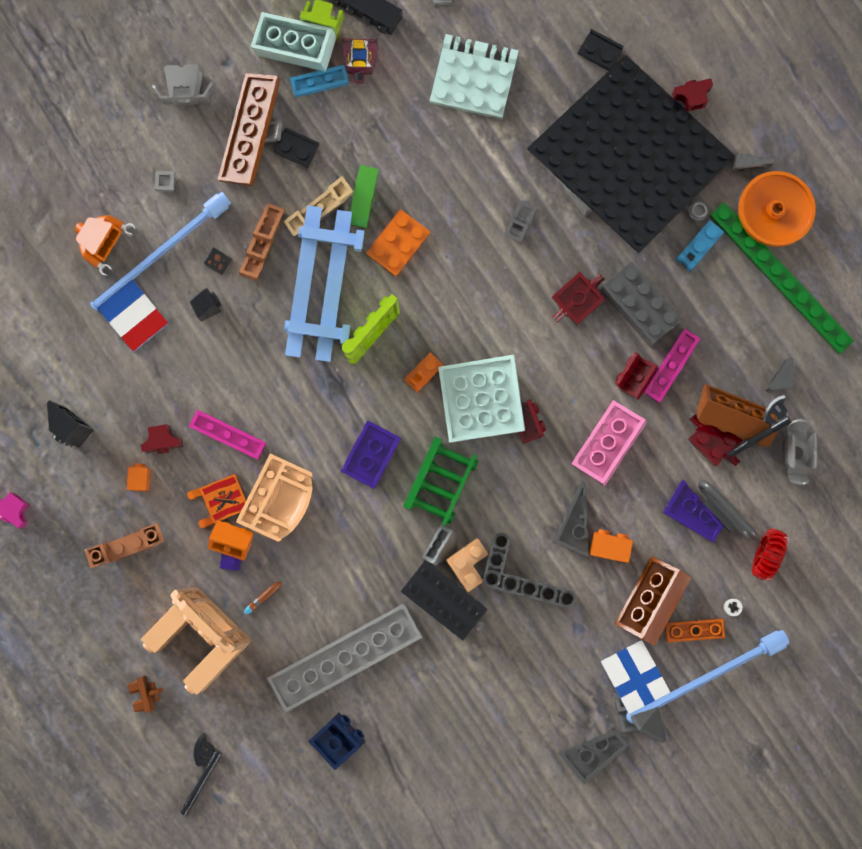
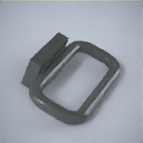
(725, 512)

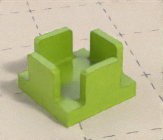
(321, 15)

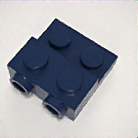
(337, 740)

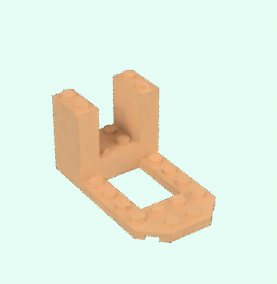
(206, 618)

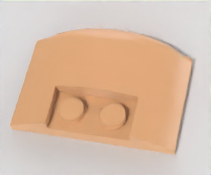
(277, 499)

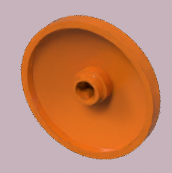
(776, 209)

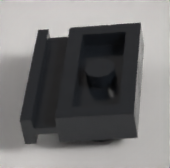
(600, 50)
(296, 148)

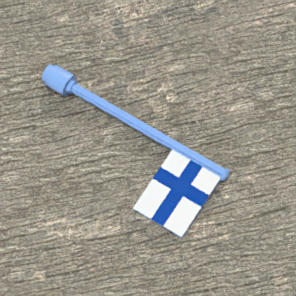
(643, 687)

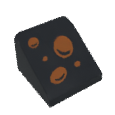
(217, 261)

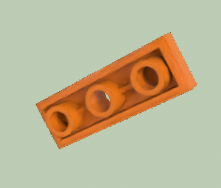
(707, 630)

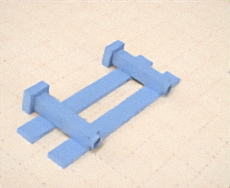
(327, 330)

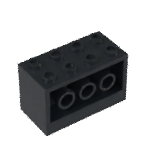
(444, 600)

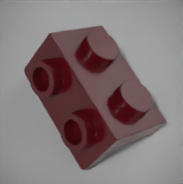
(636, 376)
(534, 428)

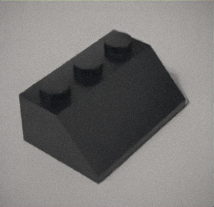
(66, 425)

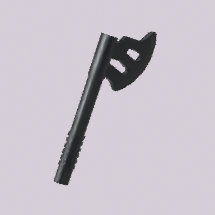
(775, 426)
(210, 765)

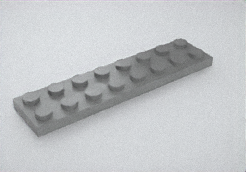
(344, 657)

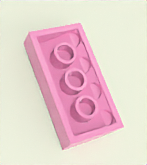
(609, 443)

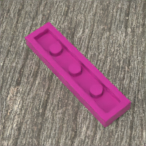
(671, 365)
(227, 434)

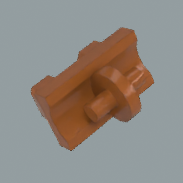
(146, 702)

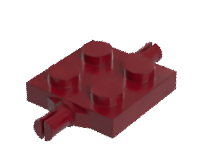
(578, 298)
(713, 443)

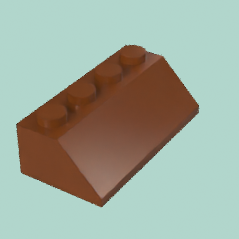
(733, 414)
(653, 600)

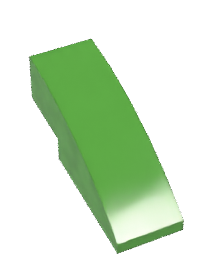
(363, 196)

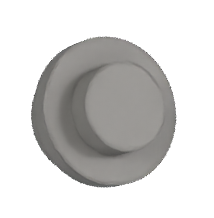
(698, 211)

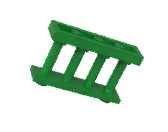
(422, 483)

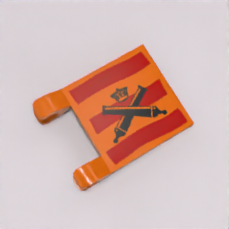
(222, 499)

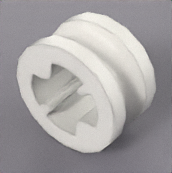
(738, 604)

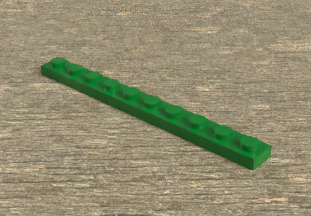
(782, 279)

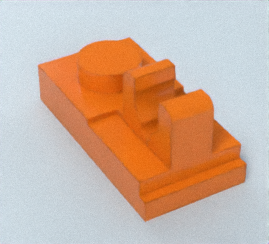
(423, 372)

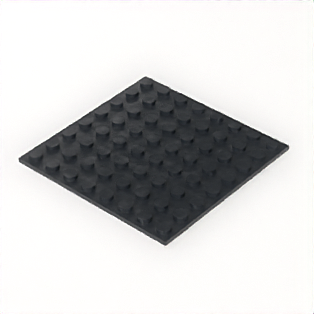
(631, 153)

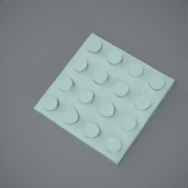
(481, 398)

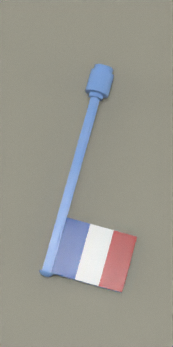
(126, 304)

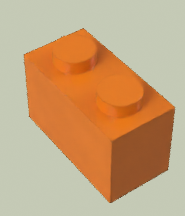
(230, 540)
(610, 546)

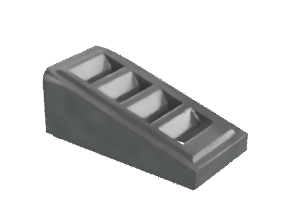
(749, 162)

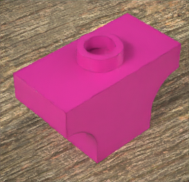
(13, 510)

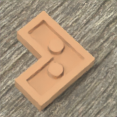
(463, 561)

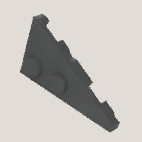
(574, 530)

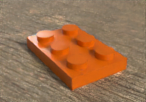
(398, 243)

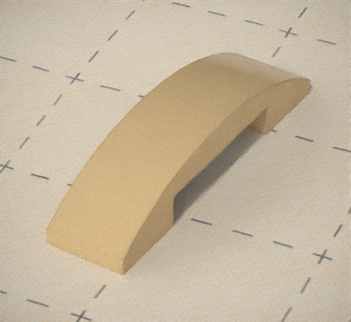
(329, 201)

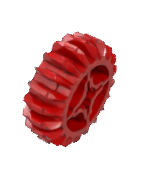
(769, 554)

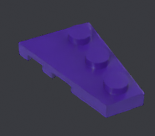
(692, 513)

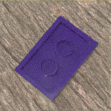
(370, 454)

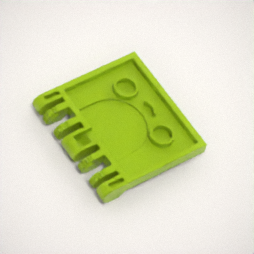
(372, 330)

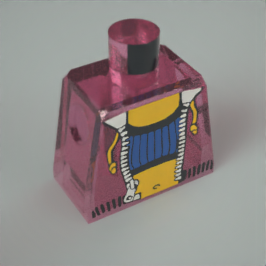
(360, 57)

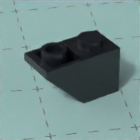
(205, 304)

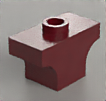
(693, 94)
(160, 440)

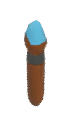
(263, 597)

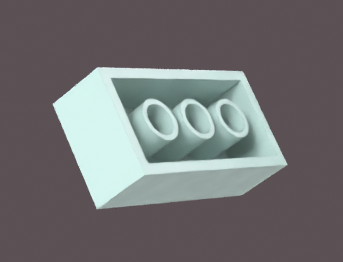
(293, 41)

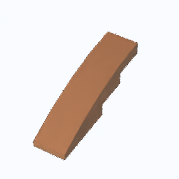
(262, 242)

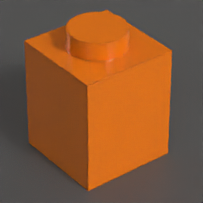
(139, 478)

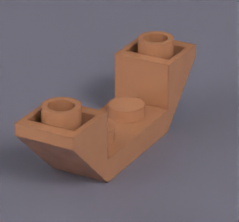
(125, 546)

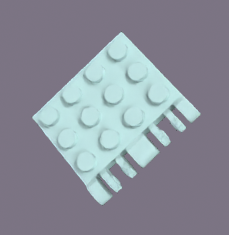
(472, 80)

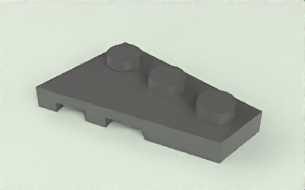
(594, 754)

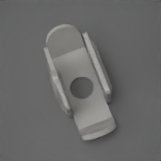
(185, 86)
(798, 438)

